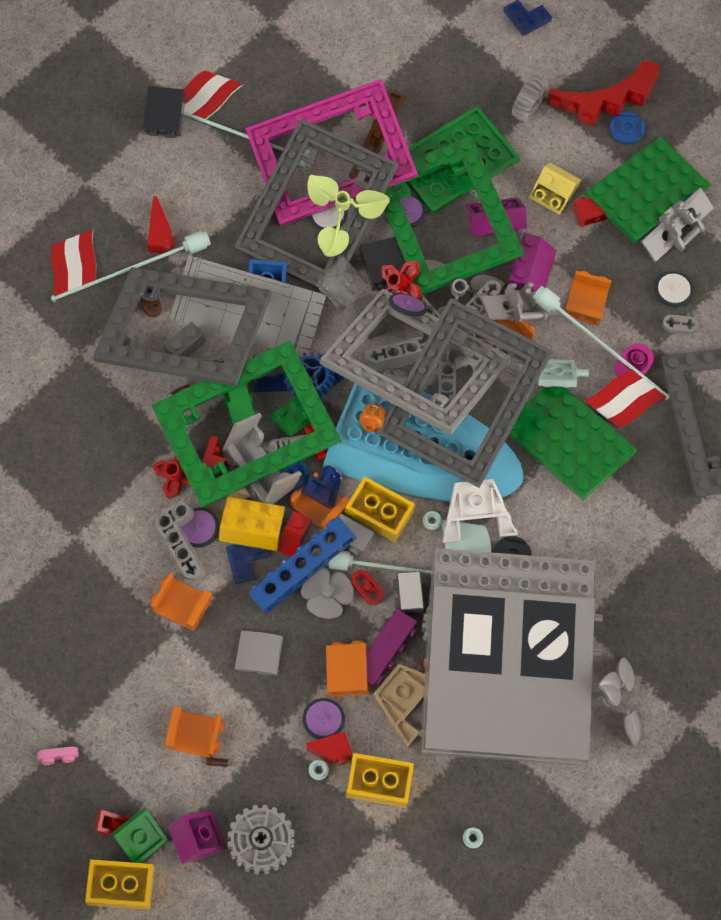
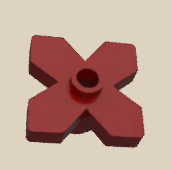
(401, 280)
(174, 474)

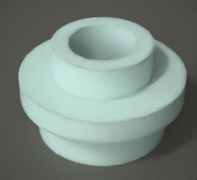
(432, 514)
(318, 763)
(473, 831)

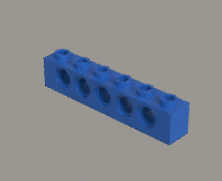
(299, 576)

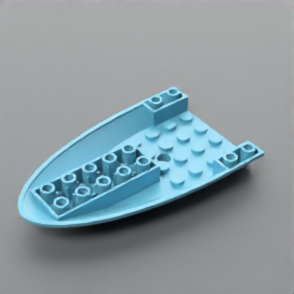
(402, 471)

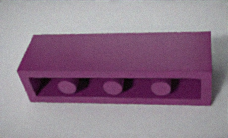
(387, 645)

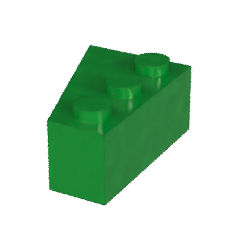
(239, 404)

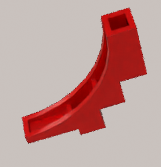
(609, 100)

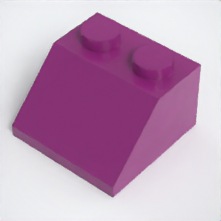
(196, 836)

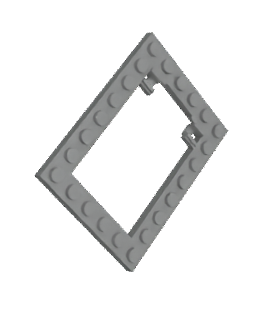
(484, 359)

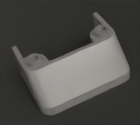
(244, 447)

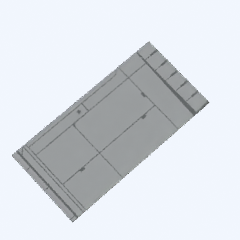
(289, 315)

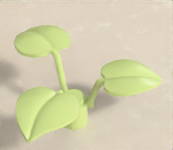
(323, 189)

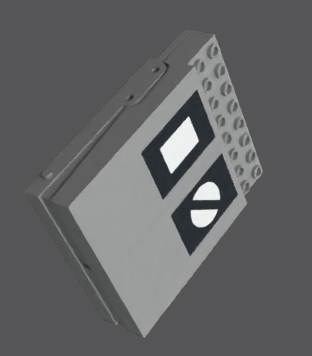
(509, 657)

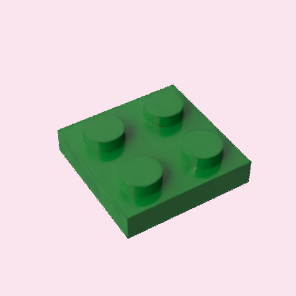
(290, 417)
(139, 836)

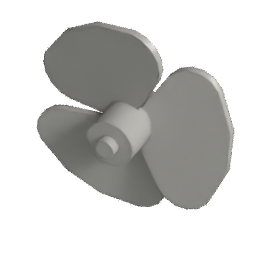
(322, 594)

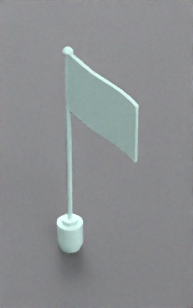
(473, 538)

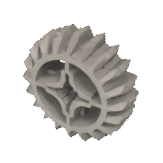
(529, 98)

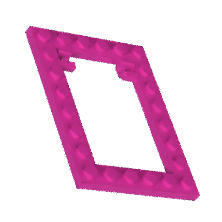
(377, 105)

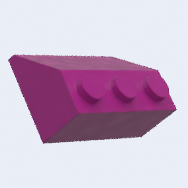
(480, 225)
(534, 264)

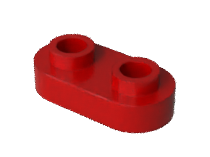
(368, 587)

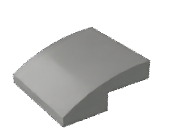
(259, 652)

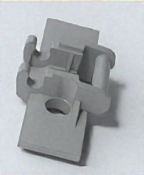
(673, 220)
(518, 302)

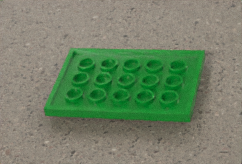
(441, 186)
(645, 188)
(570, 440)

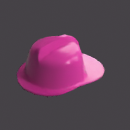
(638, 356)

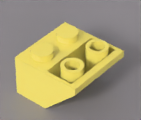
(554, 188)

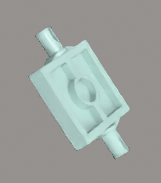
(561, 373)

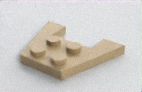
(399, 697)

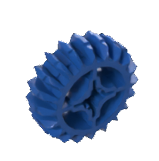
(316, 372)

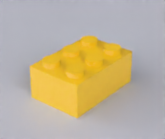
(379, 509)
(251, 523)
(380, 780)
(119, 884)

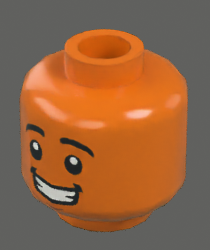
(372, 417)

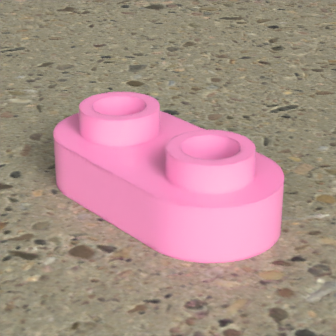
(66, 754)

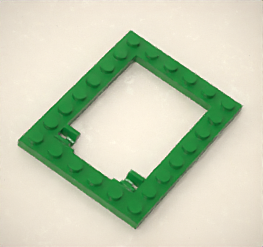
(456, 154)
(202, 479)

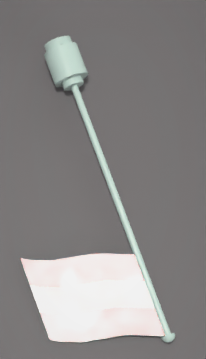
(207, 94)
(76, 263)
(625, 395)

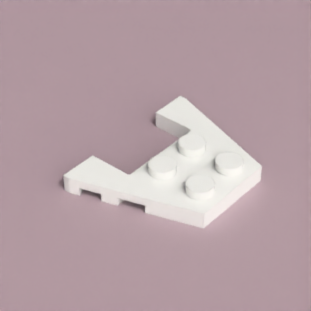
(475, 503)

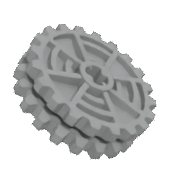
(275, 846)

